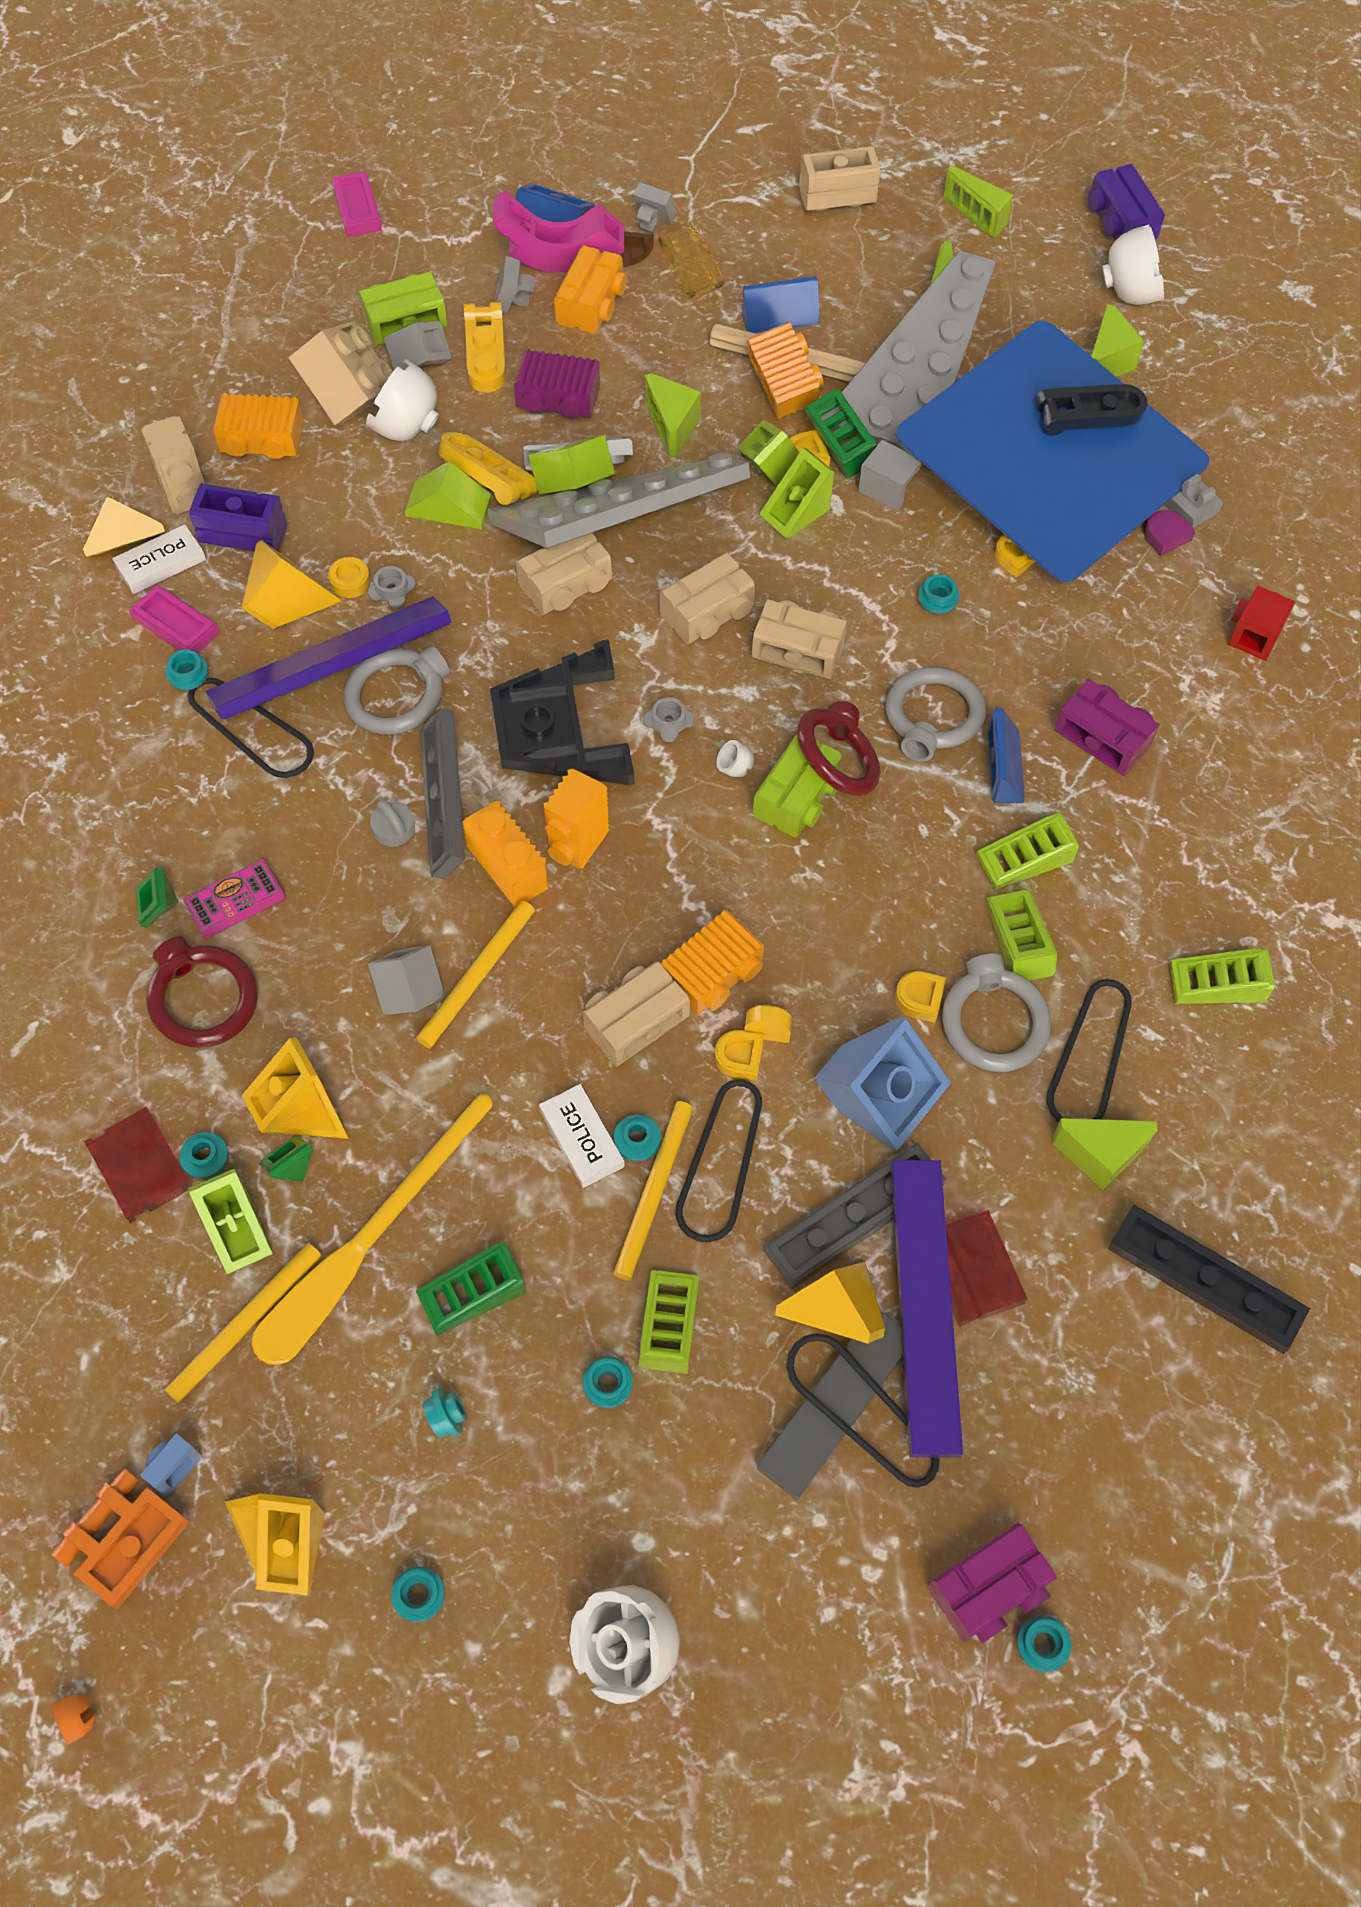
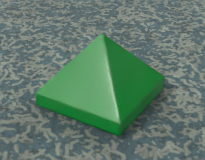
(154, 897)
(288, 1160)

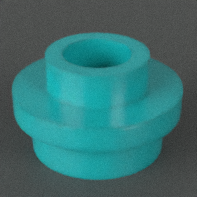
(940, 586)
(182, 662)
(637, 1150)
(213, 1164)
(607, 1367)
(445, 1413)
(406, 1582)
(1055, 1632)

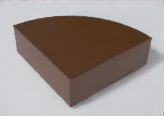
(636, 247)

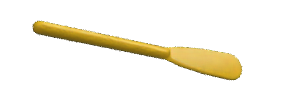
(313, 1298)

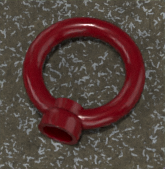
(833, 718)
(178, 959)

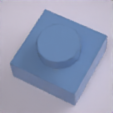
(170, 1464)

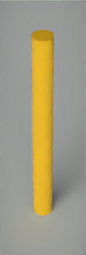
(475, 974)
(653, 1191)
(242, 1323)

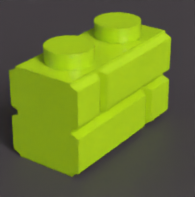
(400, 304)
(794, 791)

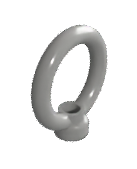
(430, 668)
(922, 738)
(985, 975)

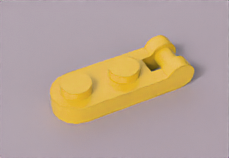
(485, 347)
(487, 467)

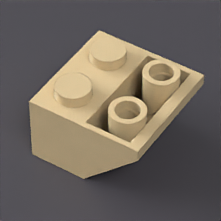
(342, 370)

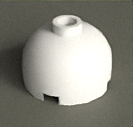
(1135, 268)
(405, 404)
(625, 1642)

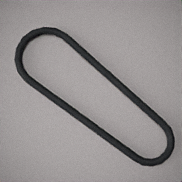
(245, 749)
(1116, 1053)
(744, 1167)
(840, 1423)

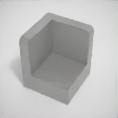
(419, 343)
(887, 474)
(406, 980)

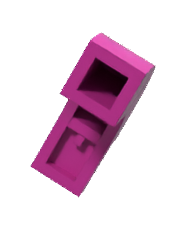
(554, 244)

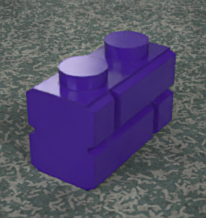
(1124, 202)
(237, 517)

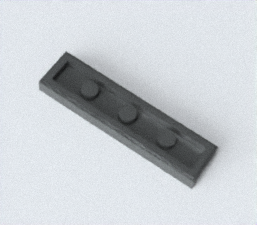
(442, 794)
(838, 1224)
(810, 1434)

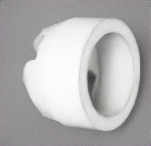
(735, 759)

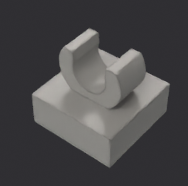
(653, 206)
(511, 285)
(1195, 502)

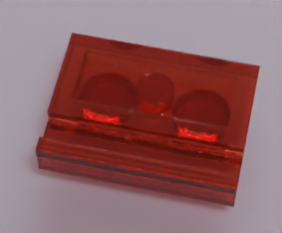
(138, 1164)
(980, 1270)

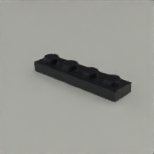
(1209, 1279)

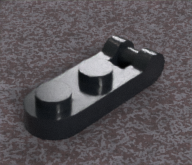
(1090, 407)

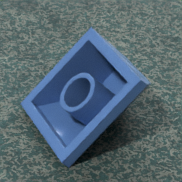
(884, 1081)

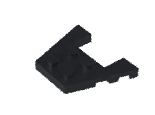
(541, 723)

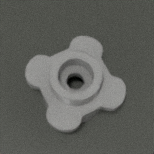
(393, 578)
(668, 709)

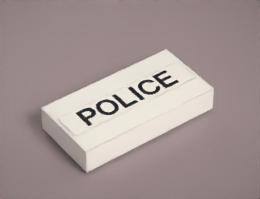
(159, 559)
(581, 1136)

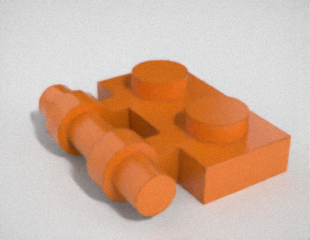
(129, 1548)

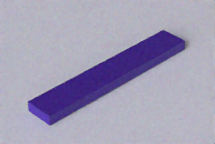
(328, 657)
(926, 1310)

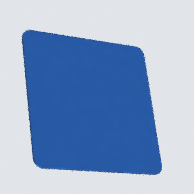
(1057, 494)

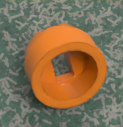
(73, 1717)

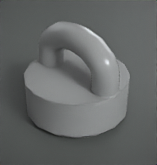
(392, 823)

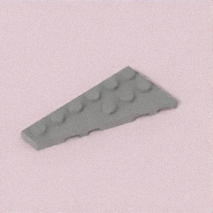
(921, 352)
(607, 502)

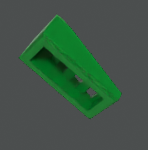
(855, 451)
(478, 1265)

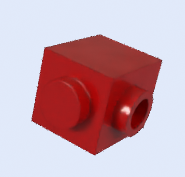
(1260, 622)

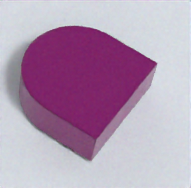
(1167, 531)

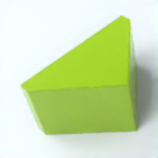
(1117, 343)
(673, 410)
(769, 451)
(572, 465)
(800, 495)
(449, 498)
(1103, 1146)
(230, 1220)

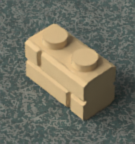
(839, 178)
(173, 462)
(564, 572)
(707, 599)
(799, 638)
(635, 1012)

